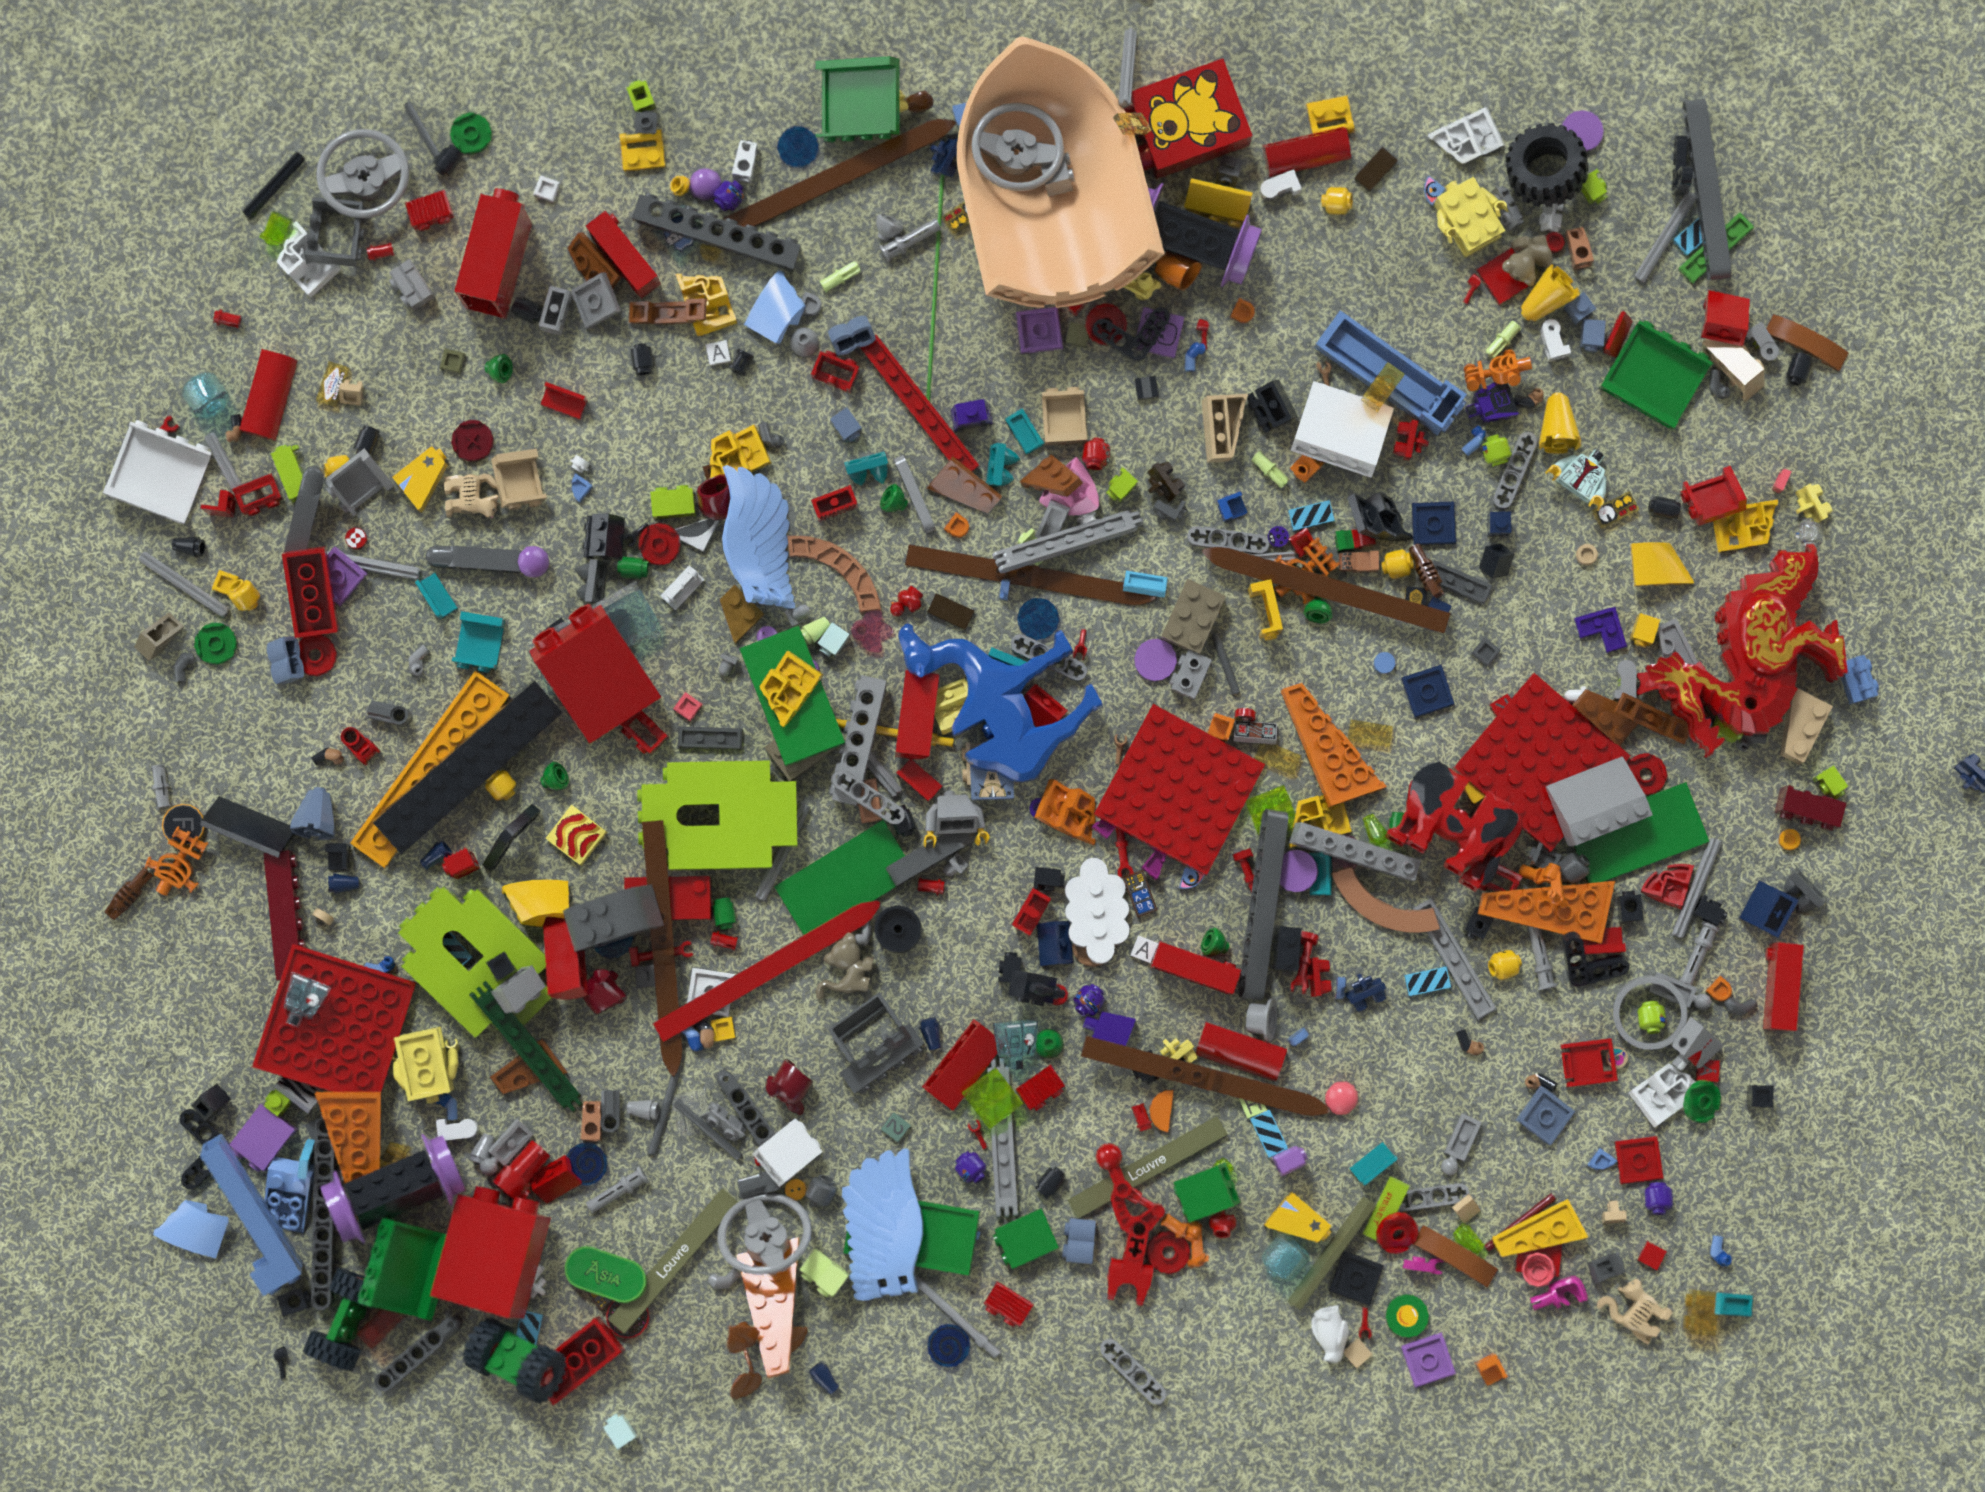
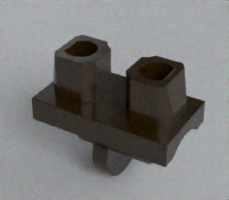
(1162, 483)

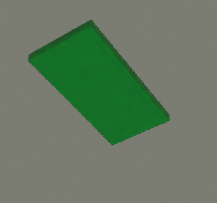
(814, 725)
(1669, 831)
(842, 878)
(946, 1239)

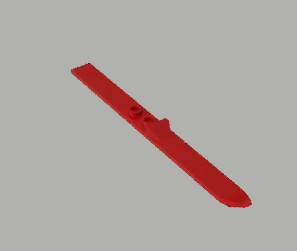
(765, 969)

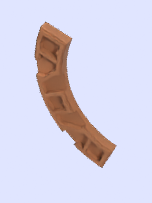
(842, 562)
(1381, 912)

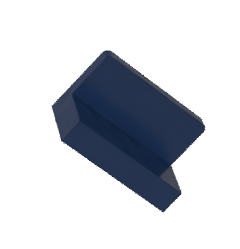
(1054, 943)

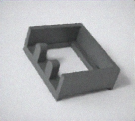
(311, 255)
(860, 1018)

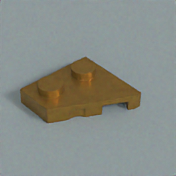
(739, 613)

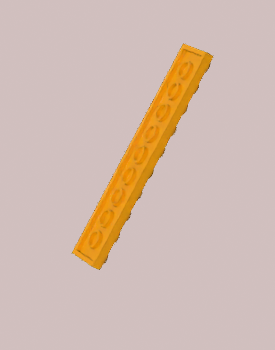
(467, 712)

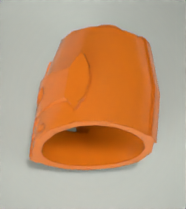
(1173, 269)

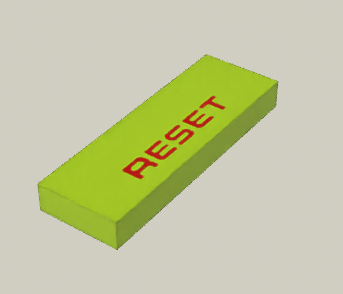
(1387, 1204)

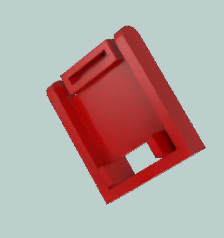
(1586, 1064)

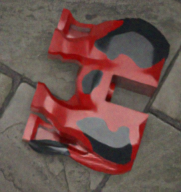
(1479, 839)

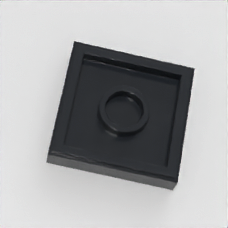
(1356, 1277)

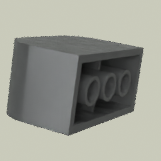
(612, 917)

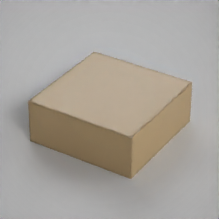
(1466, 1209)
(1357, 1353)

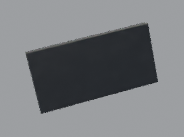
(247, 826)

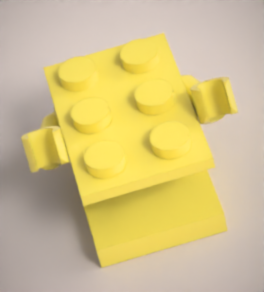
(1469, 216)
(424, 1065)

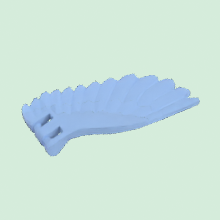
(757, 538)
(883, 1226)

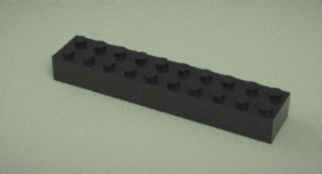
(467, 767)

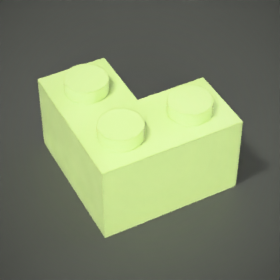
(824, 1272)

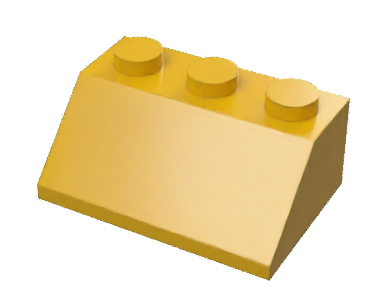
(1218, 202)

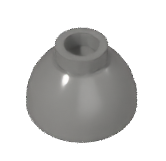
(888, 226)
(804, 342)

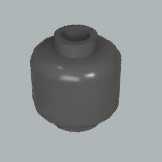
(1574, 868)
(821, 1191)

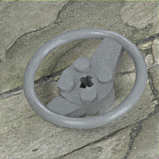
(1030, 152)
(349, 180)
(763, 1229)

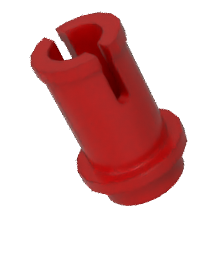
(380, 251)
(226, 319)
(931, 886)
(723, 940)
(1141, 1117)

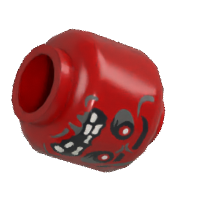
(1096, 454)

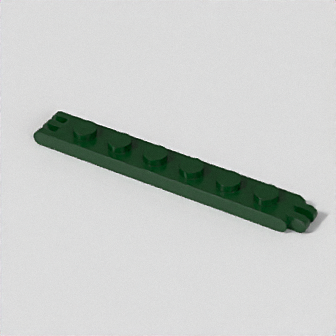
(528, 1049)

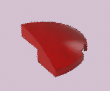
(1669, 886)

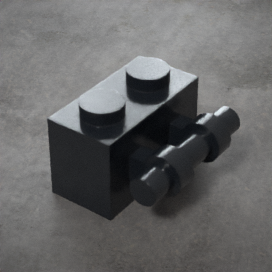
(1275, 403)
(604, 536)
(1034, 987)

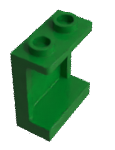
(1206, 1192)
(1025, 1238)

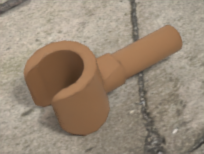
(1324, 372)
(1119, 748)

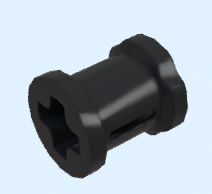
(746, 359)

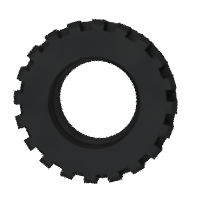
(1543, 141)

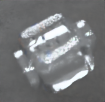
(1808, 533)

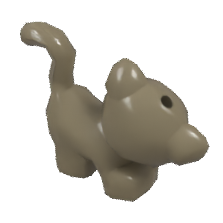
(1531, 252)
(846, 957)

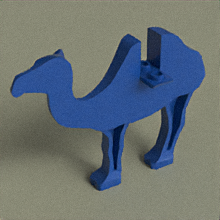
(995, 697)

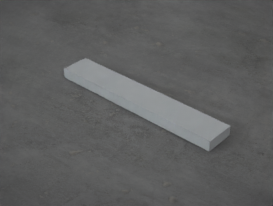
(1458, 965)

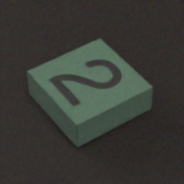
(895, 1127)

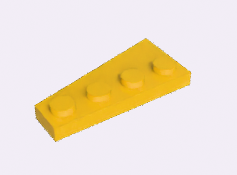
(1543, 1230)

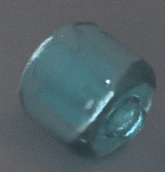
(205, 395)
(1285, 1258)

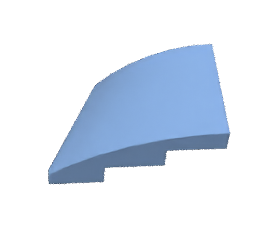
(775, 309)
(194, 1229)

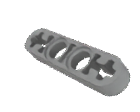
(1513, 470)
(914, 494)
(1228, 537)
(1022, 651)
(866, 799)
(1427, 1196)
(1130, 1373)

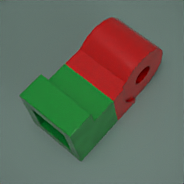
(1351, 540)

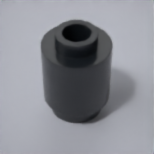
(447, 160)
(527, 309)
(642, 359)
(1799, 369)
(368, 439)
(1664, 508)
(908, 824)
(1050, 1182)

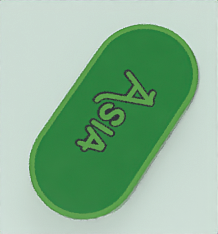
(605, 1274)

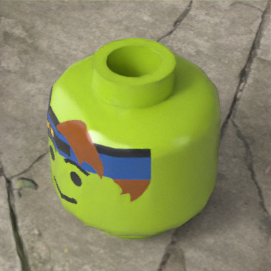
(1496, 450)
(1651, 1017)

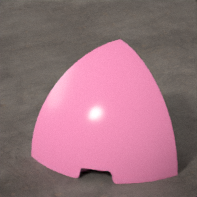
(1083, 499)

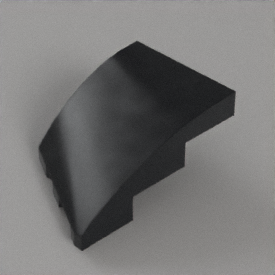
(1378, 517)

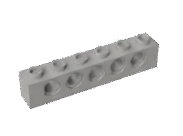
(877, 688)
(1355, 851)

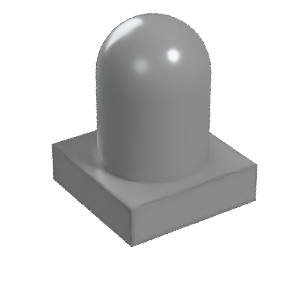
(797, 614)
(727, 664)
(955, 865)

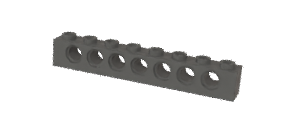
(648, 202)

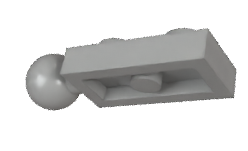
(1701, 1001)
(1460, 1143)
(506, 1147)

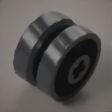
(910, 933)

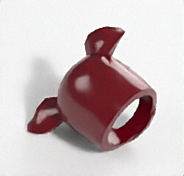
(711, 502)
(603, 991)
(789, 1086)

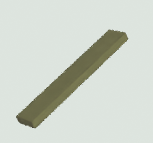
(1331, 1253)

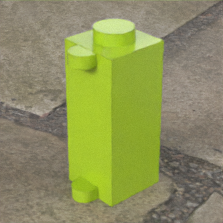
(288, 469)

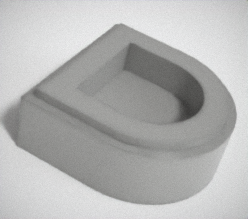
(812, 304)

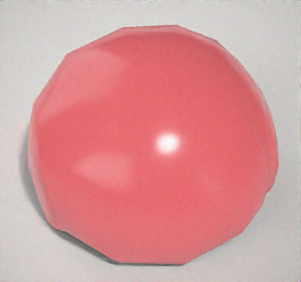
(1341, 1098)
(1538, 1270)

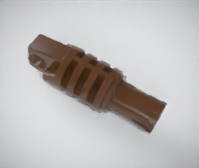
(1426, 571)
(127, 894)

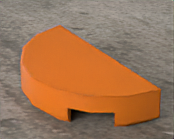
(1161, 1110)

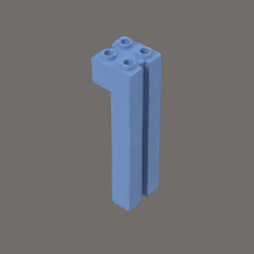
(1366, 355)
(279, 1259)

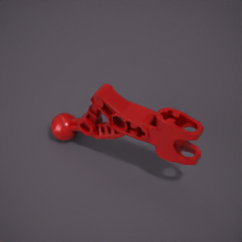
(1131, 1267)

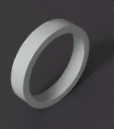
(1643, 980)

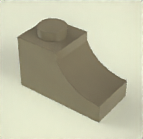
(157, 636)

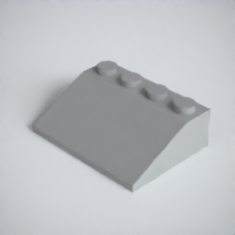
(1598, 801)

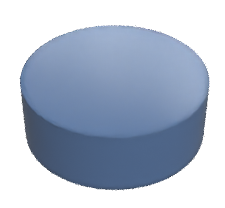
(1384, 663)
(1298, 1037)

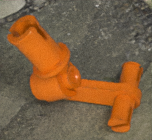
(1549, 874)
(1192, 1233)

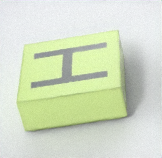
(1252, 1108)

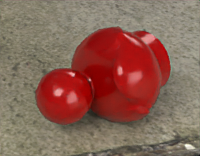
(909, 598)
(1222, 1224)

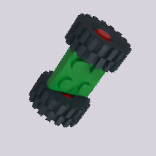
(335, 1346)
(528, 1367)

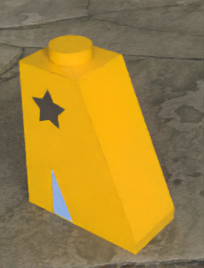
(422, 476)
(1298, 1219)

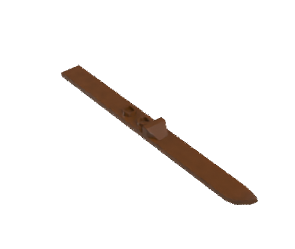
(842, 173)
(1025, 576)
(1328, 588)
(662, 938)
(1202, 1077)

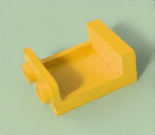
(1266, 589)

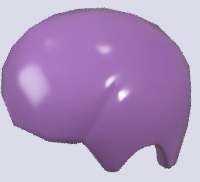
(704, 183)
(533, 561)

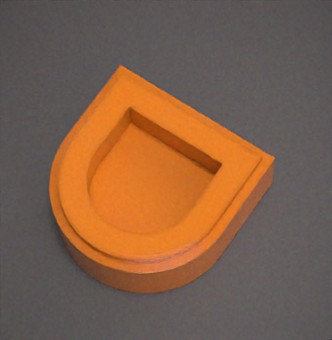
(1243, 311)
(957, 526)
(1720, 989)

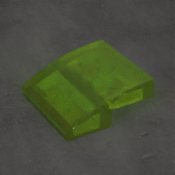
(1274, 799)
(992, 1098)

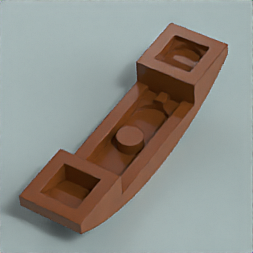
(668, 312)
(1807, 341)
(1652, 718)
(1455, 1255)

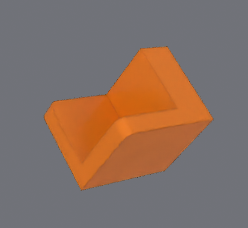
(1221, 727)
(1491, 1369)

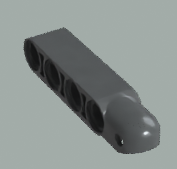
(305, 509)
(474, 558)
(924, 858)
(729, 1089)
(445, 1331)

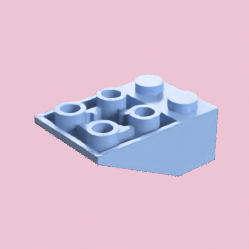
(287, 1194)

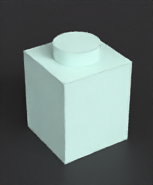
(833, 640)
(619, 1430)

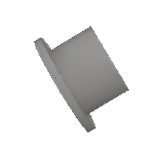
(1262, 1019)

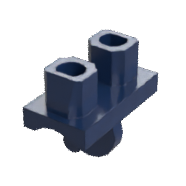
(943, 157)
(1971, 773)
(1364, 988)

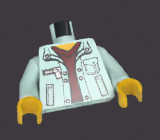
(1582, 476)

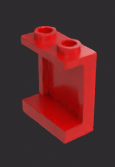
(1726, 318)
(1714, 497)

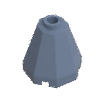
(314, 816)

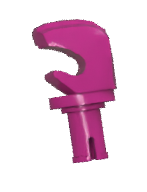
(1556, 1293)

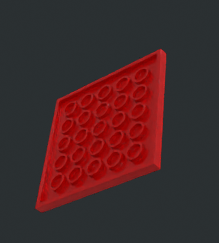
(1533, 745)
(1179, 789)
(349, 1036)

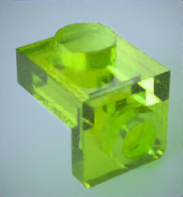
(276, 229)

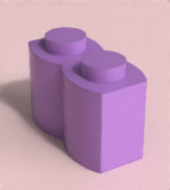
(1290, 1160)

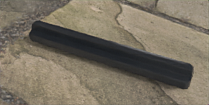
(273, 185)

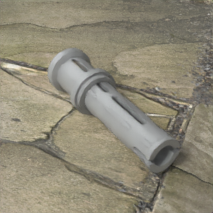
(932, 226)
(1706, 944)
(1542, 968)
(626, 1185)

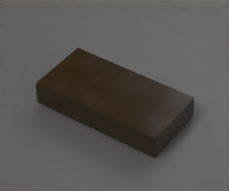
(1375, 169)
(950, 611)

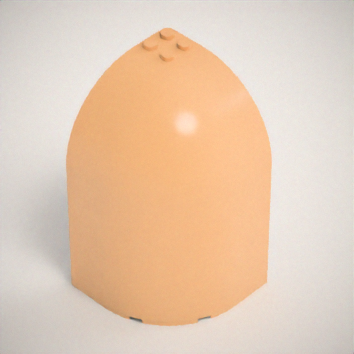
(1069, 243)

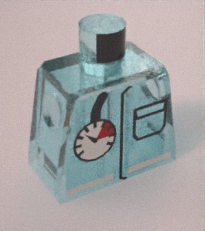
(303, 998)
(1016, 1040)

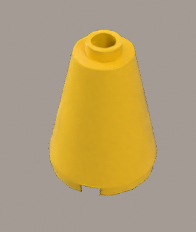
(1549, 294)
(1559, 426)

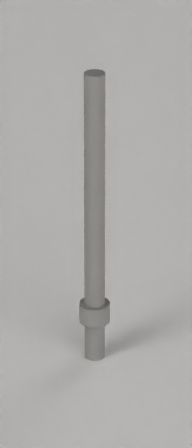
(980, 1339)

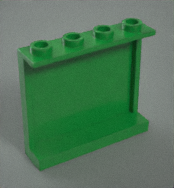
(860, 98)
(1656, 374)
(403, 1269)

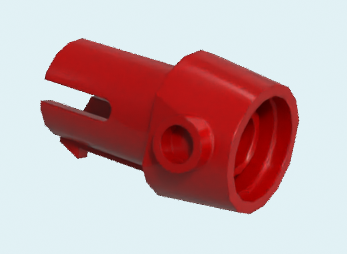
(514, 1178)

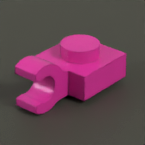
(1419, 1264)

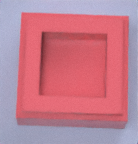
(1781, 480)
(687, 706)

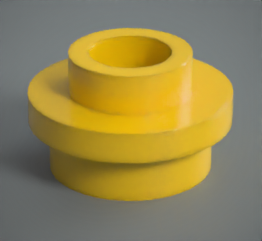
(680, 185)

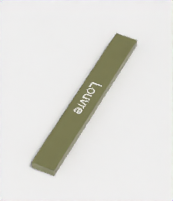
(1150, 1165)
(675, 1259)

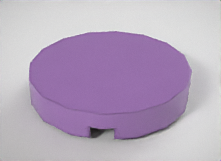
(1586, 126)
(1155, 660)
(1298, 871)

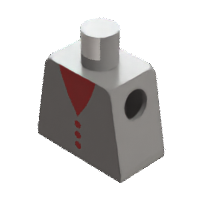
(1695, 1045)

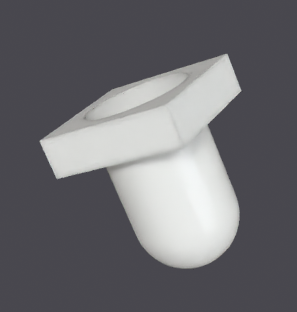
(1572, 695)

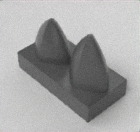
(595, 575)
(1811, 896)

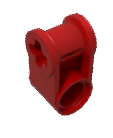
(362, 747)

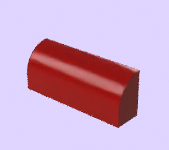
(1307, 151)
(268, 395)
(917, 716)
(564, 967)
(1240, 1052)
(962, 1065)

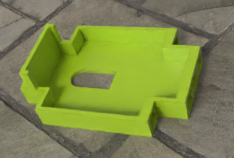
(751, 814)
(488, 932)

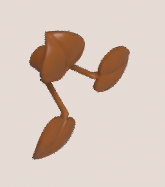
(746, 1336)

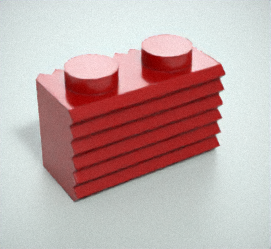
(429, 210)
(834, 503)
(460, 864)
(1041, 1087)
(1008, 1304)

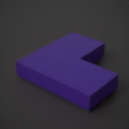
(1603, 622)

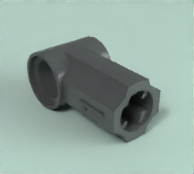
(388, 713)
(610, 1108)
(757, 1184)

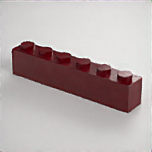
(283, 906)

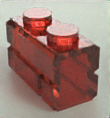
(380, 1327)

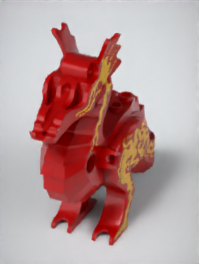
(1758, 652)

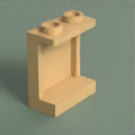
(1064, 416)
(518, 479)

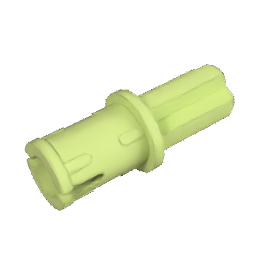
(840, 276)
(1503, 339)
(1270, 469)

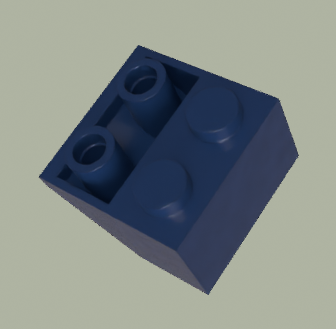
(1768, 909)

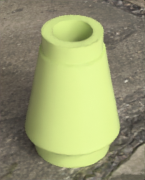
(814, 630)

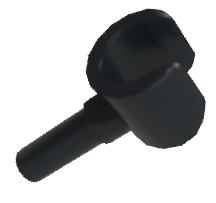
(634, 534)
(279, 1355)

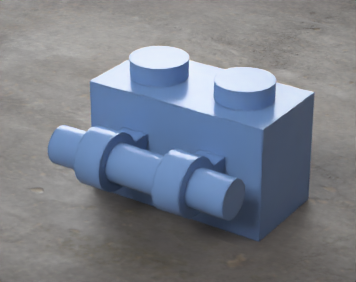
(1859, 681)

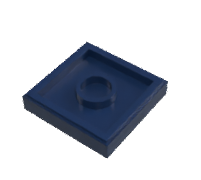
(1433, 523)
(1427, 691)

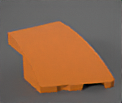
(1064, 807)

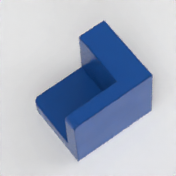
(1231, 506)

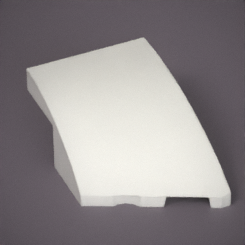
(1467, 135)
(294, 263)
(1665, 1094)

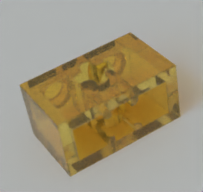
(1382, 387)
(1706, 1322)

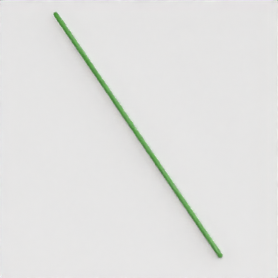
(931, 347)

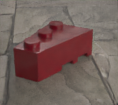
(1810, 808)

